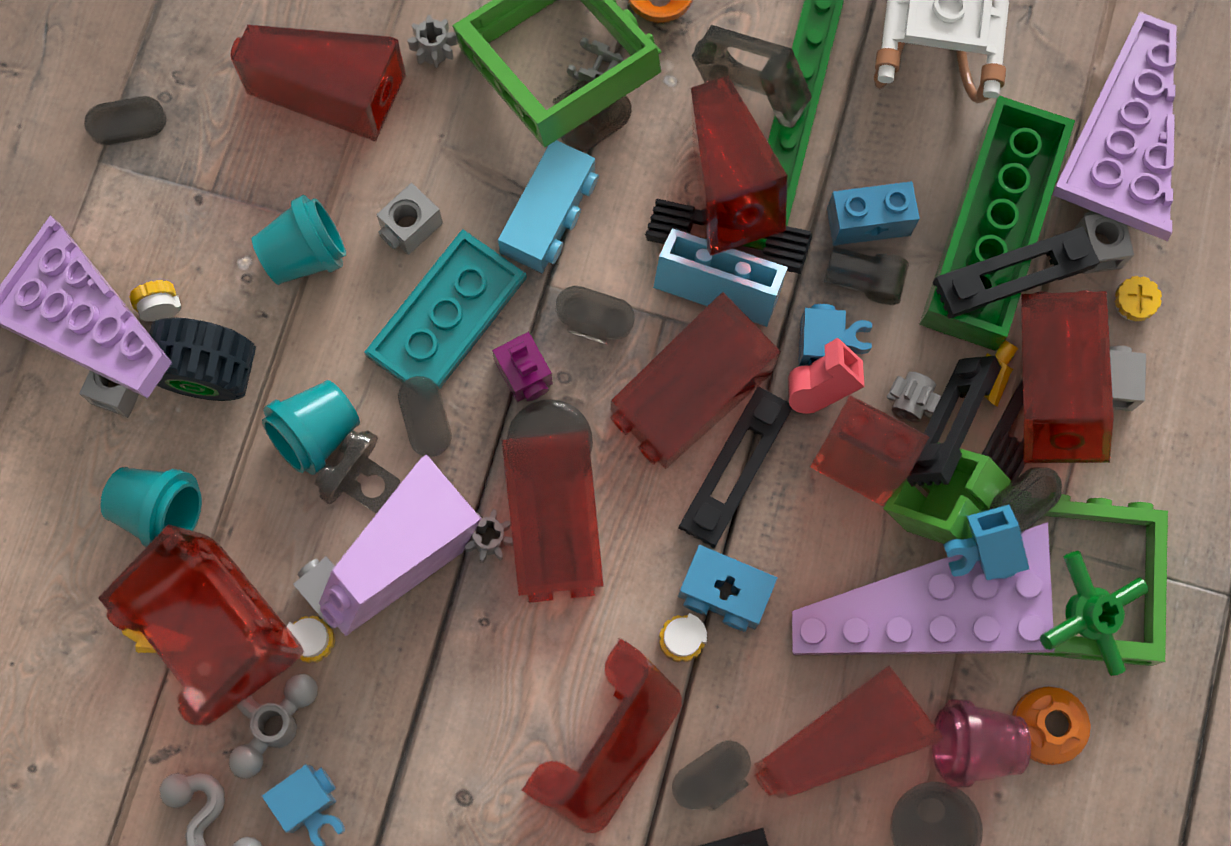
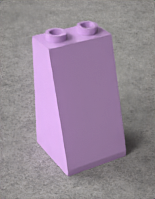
(403, 545)

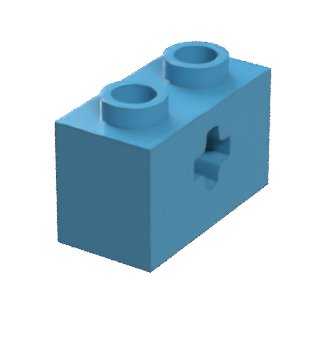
(872, 213)
(748, 583)

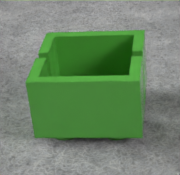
(946, 508)

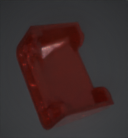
(201, 622)
(622, 750)

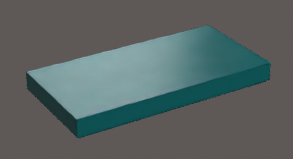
(446, 312)

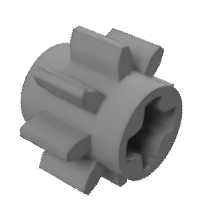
(432, 30)
(913, 397)
(495, 545)

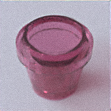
(979, 744)

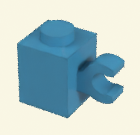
(824, 324)
(994, 543)
(302, 800)

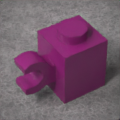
(523, 368)

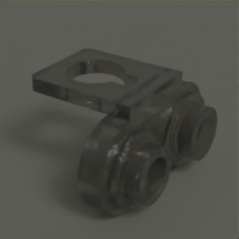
(599, 126)
(594, 314)
(342, 478)
(712, 777)

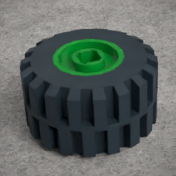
(205, 358)

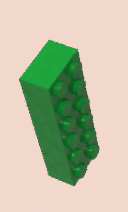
(1000, 212)

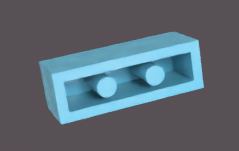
(548, 206)
(694, 275)

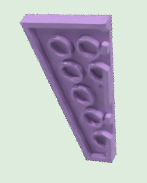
(71, 309)
(936, 611)

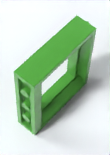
(548, 125)
(1156, 522)

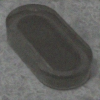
(125, 120)
(424, 416)
(1030, 495)

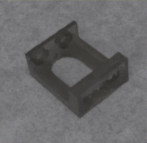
(779, 79)

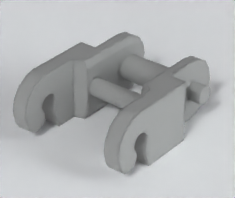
(603, 53)

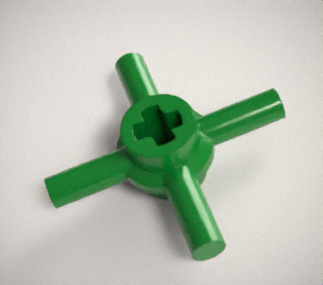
(1094, 613)

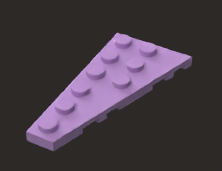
(1128, 141)

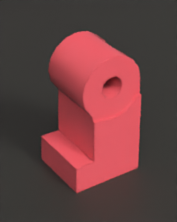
(826, 379)

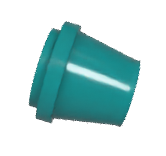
(299, 242)
(310, 425)
(150, 500)

